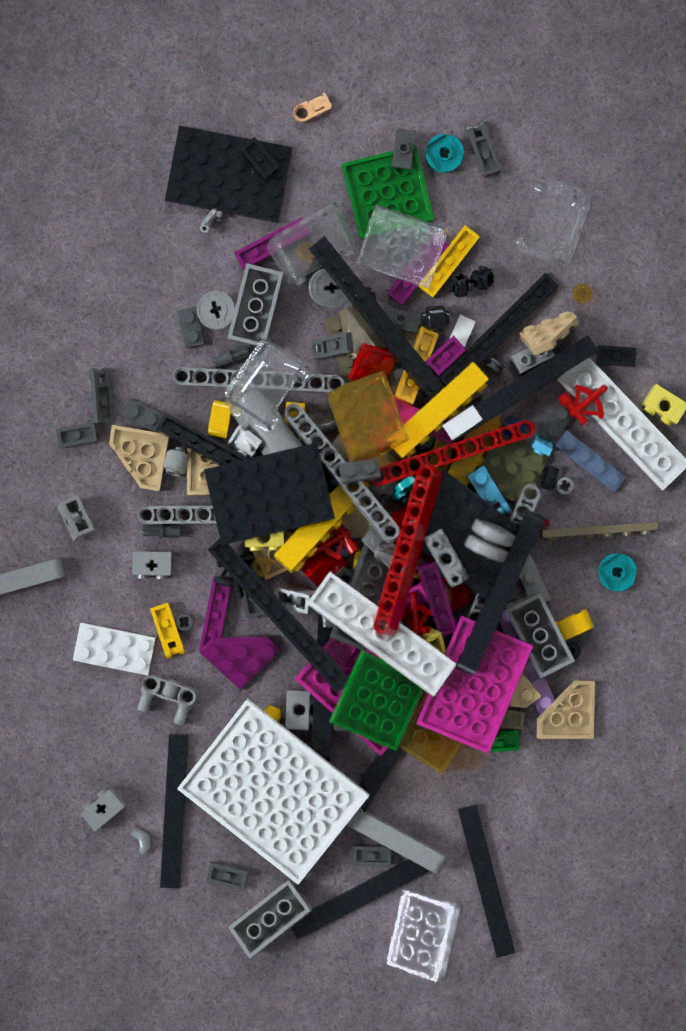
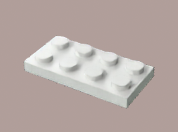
(114, 648)

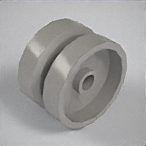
(489, 542)

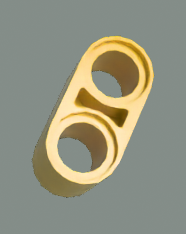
(219, 420)
(575, 624)

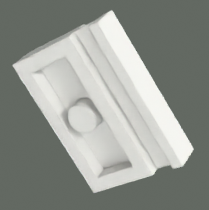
(244, 442)

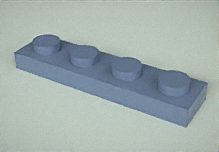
(589, 461)

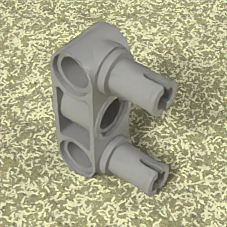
(439, 545)
(168, 690)

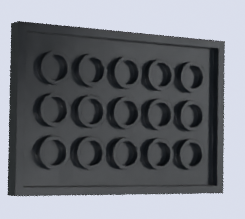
(215, 174)
(269, 493)
(455, 514)

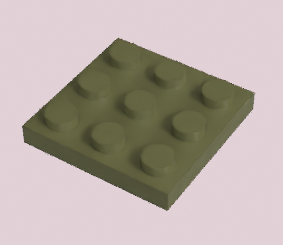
(514, 468)

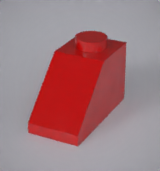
(320, 565)

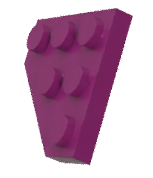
(239, 656)

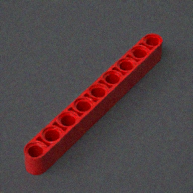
(459, 447)
(409, 560)

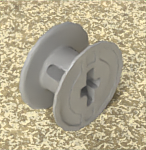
(328, 298)
(205, 308)

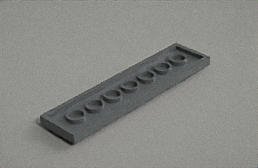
(369, 572)

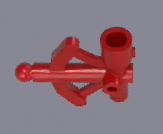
(577, 410)
(344, 538)
(416, 625)

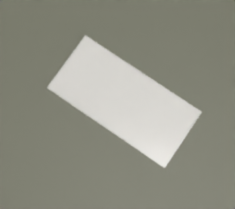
(463, 329)
(462, 422)

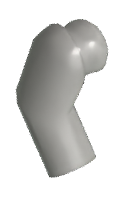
(208, 220)
(144, 840)

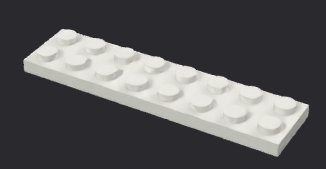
(627, 425)
(402, 651)

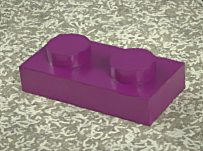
(445, 355)

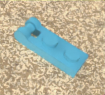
(487, 489)

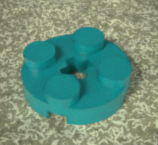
(443, 164)
(404, 490)
(627, 574)

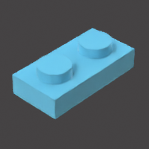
(542, 445)

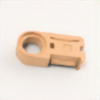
(314, 108)

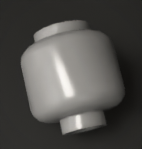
(176, 462)

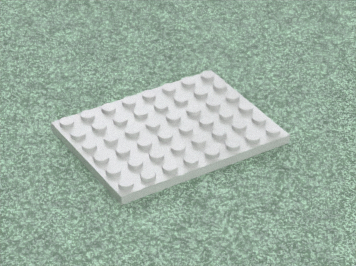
(273, 791)

